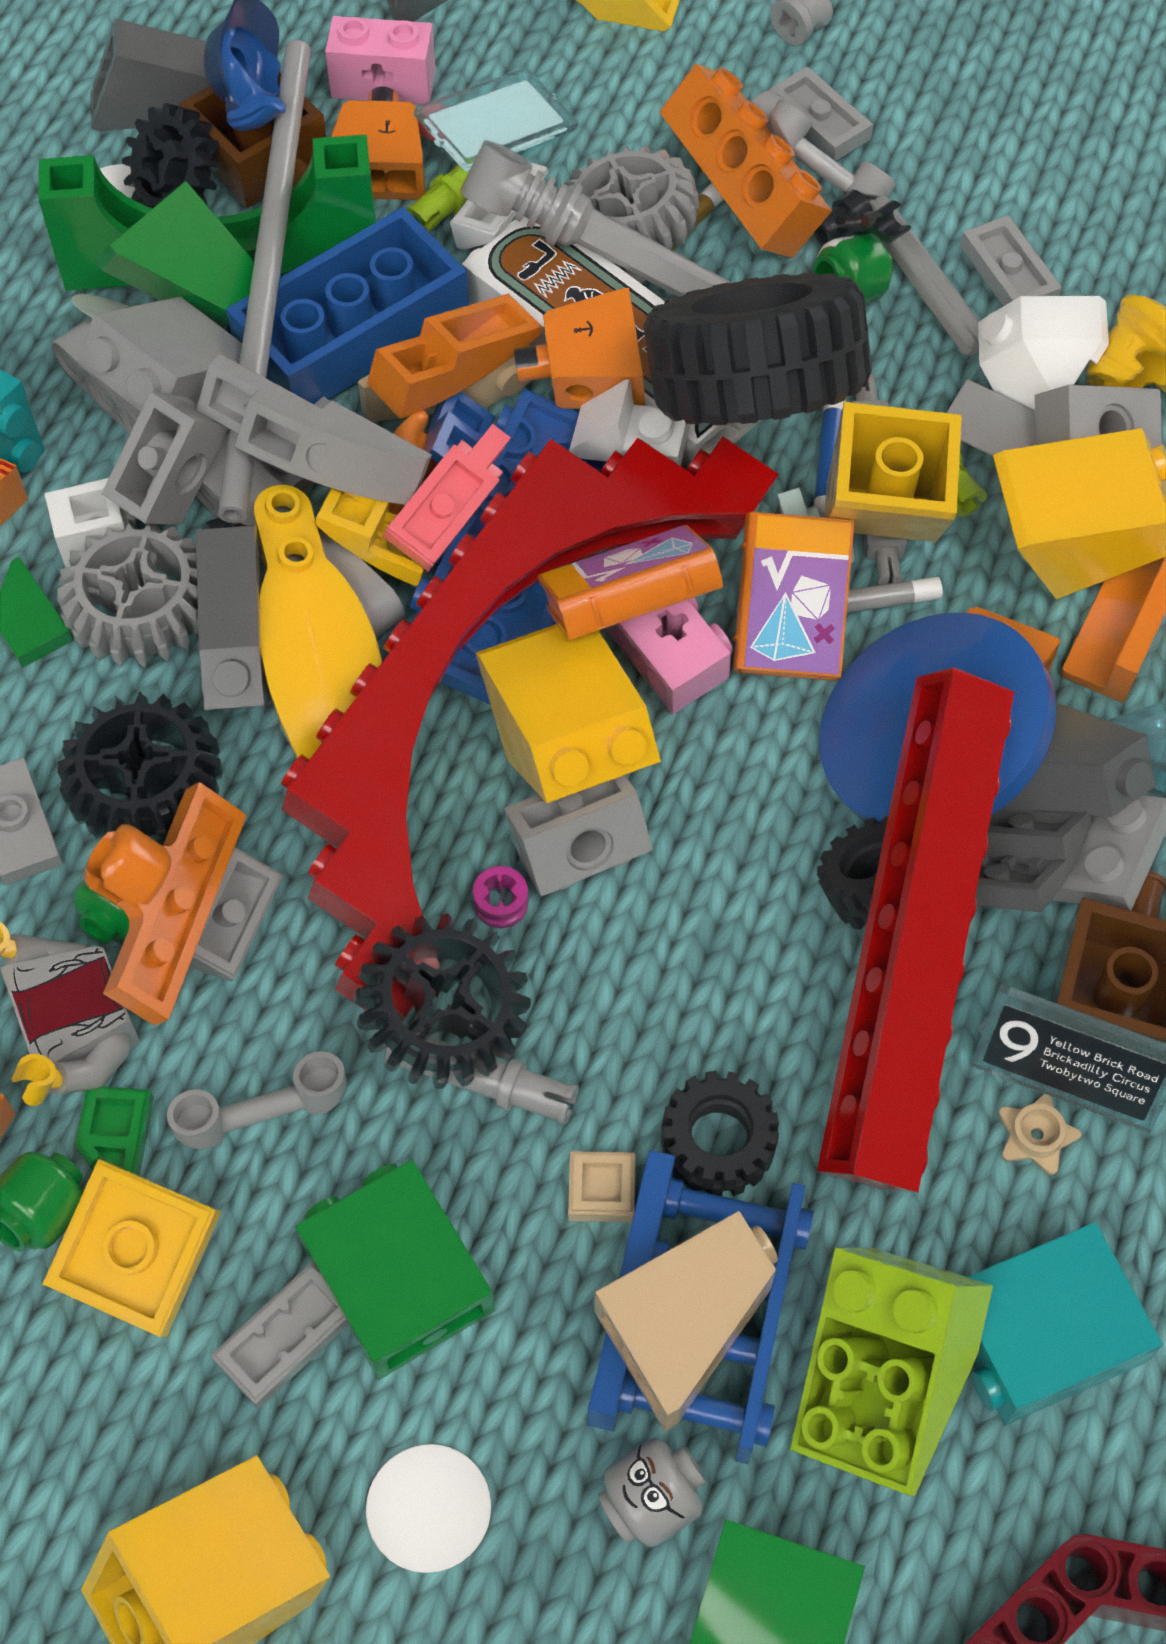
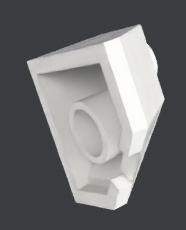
(1041, 343)

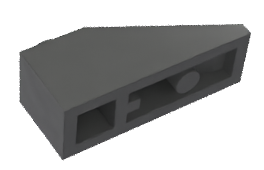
(230, 618)

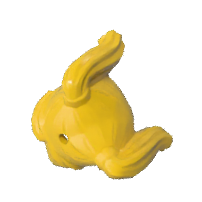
(1135, 347)

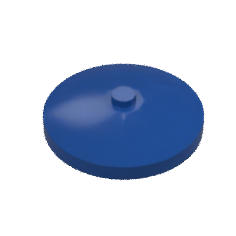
(873, 698)

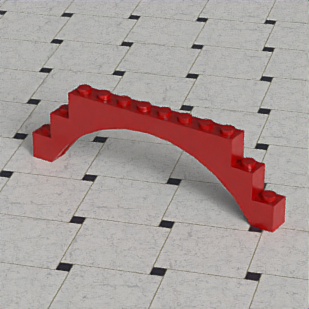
(553, 517)

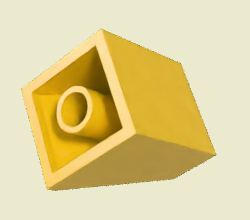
(895, 471)
(1086, 506)
(566, 711)
(207, 1565)

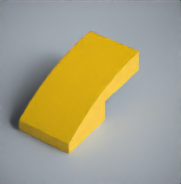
(359, 527)

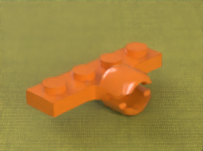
(164, 895)

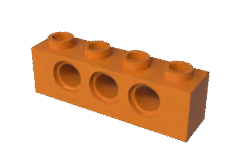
(746, 160)

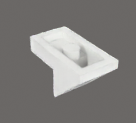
(614, 423)

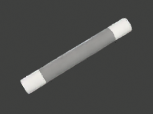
(894, 594)

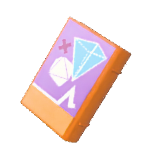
(630, 581)
(793, 596)

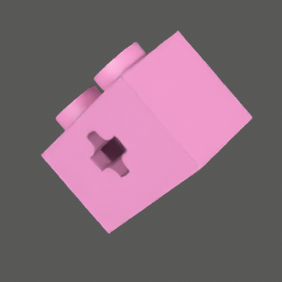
(380, 53)
(675, 668)

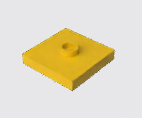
(132, 1248)

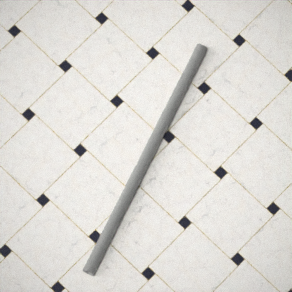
(267, 265)

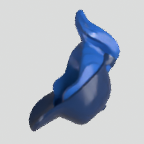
(244, 65)

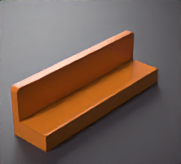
(1119, 631)

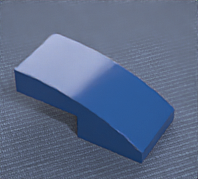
(455, 421)

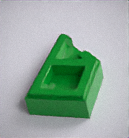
(28, 618)
(115, 1127)

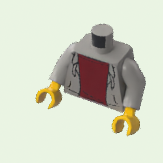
(66, 1020)

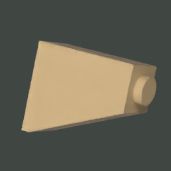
(686, 1311)

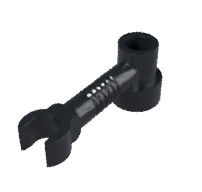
(855, 215)

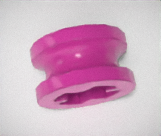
(500, 878)

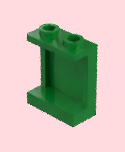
(395, 1266)

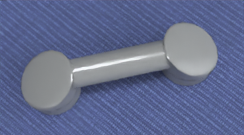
(792, 127)
(203, 1125)

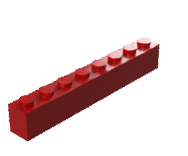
(917, 932)

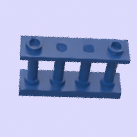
(665, 1197)

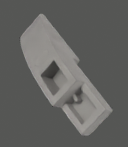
(310, 441)

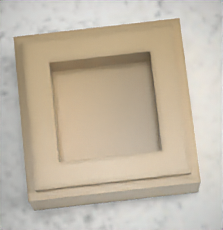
(601, 1186)

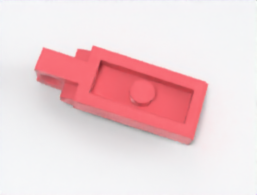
(447, 499)

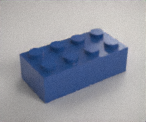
(355, 301)

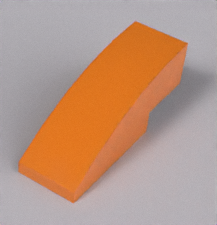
(450, 354)

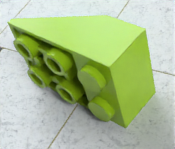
(888, 1365)

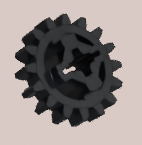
(166, 158)

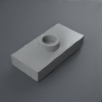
(24, 831)
(281, 1337)

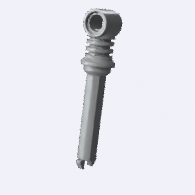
(503, 183)

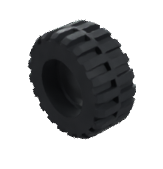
(758, 348)

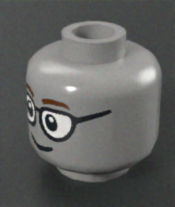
(652, 1492)

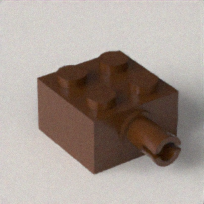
(246, 153)
(1117, 962)

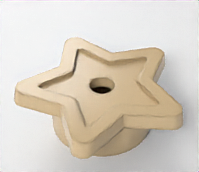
(1040, 1117)

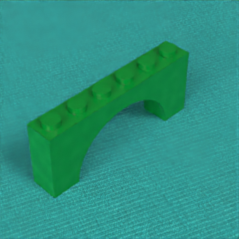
(89, 213)

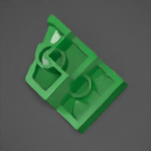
(775, 1592)

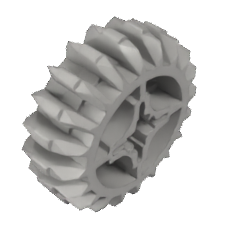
(643, 193)
(124, 578)

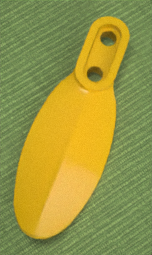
(309, 621)

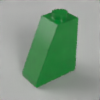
(182, 253)

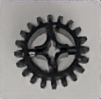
(113, 754)
(460, 1018)

